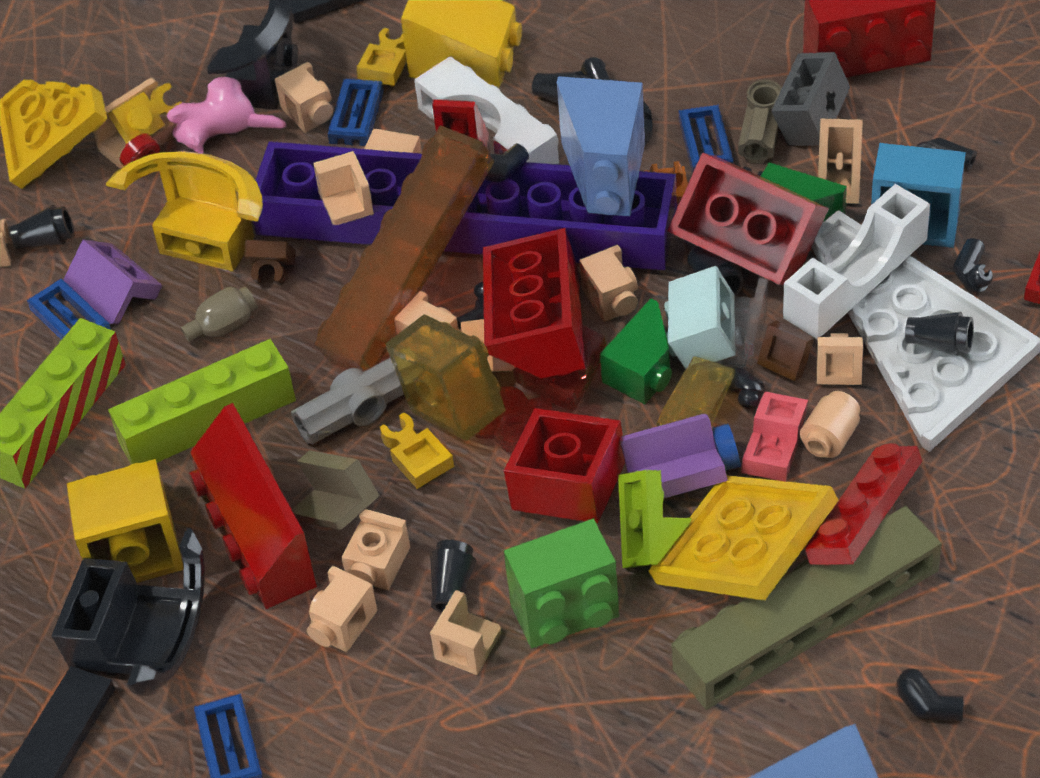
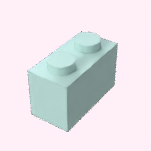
(701, 317)

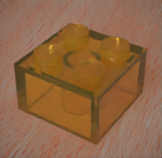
(446, 376)

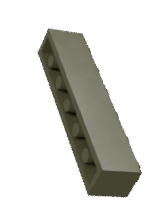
(803, 610)

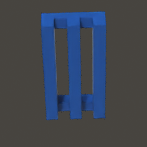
(699, 114)
(351, 132)
(50, 320)
(219, 708)

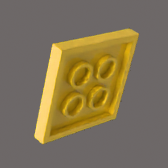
(745, 536)

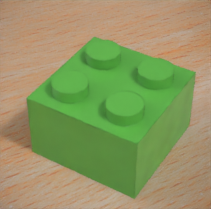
(562, 583)

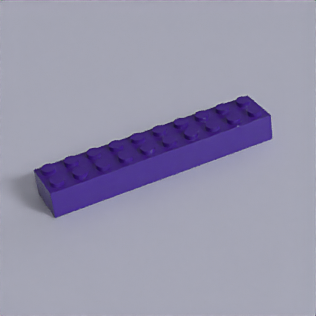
(523, 205)

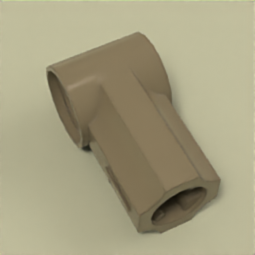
(759, 126)

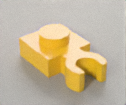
(383, 61)
(140, 114)
(418, 455)

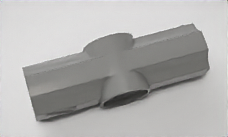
(351, 398)

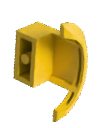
(205, 206)

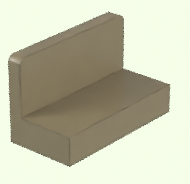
(339, 490)

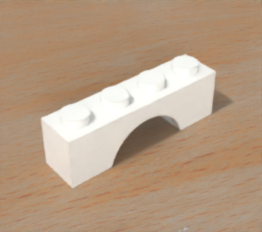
(509, 121)
(889, 234)

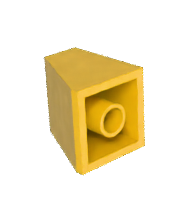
(470, 31)
(126, 519)

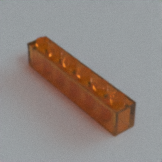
(404, 249)

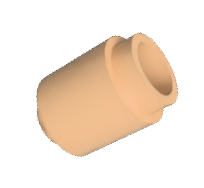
(830, 424)

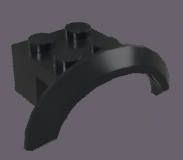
(260, 56)
(129, 626)

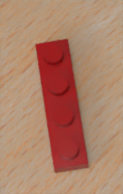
(863, 505)

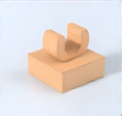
(839, 359)

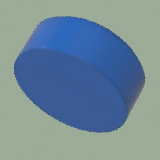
(726, 446)

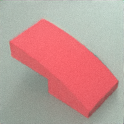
(774, 436)

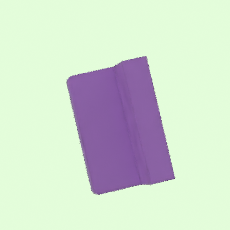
(109, 279)
(681, 451)

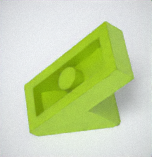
(644, 530)

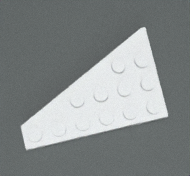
(929, 385)

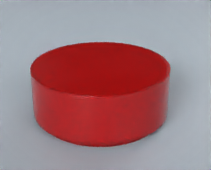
(139, 147)

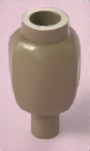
(221, 313)

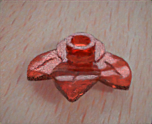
(510, 424)

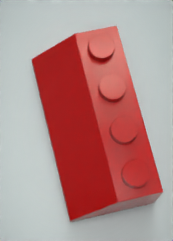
(534, 304)
(251, 511)

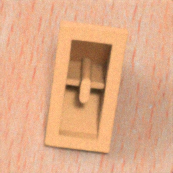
(841, 154)

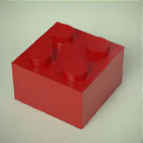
(565, 465)

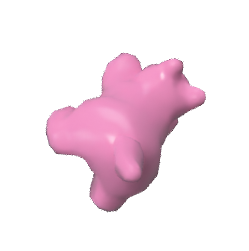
(222, 112)

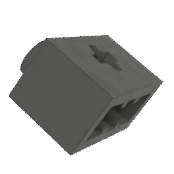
(810, 93)

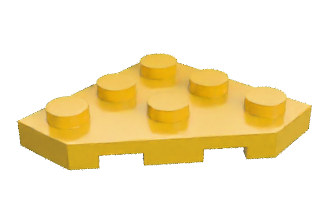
(45, 123)

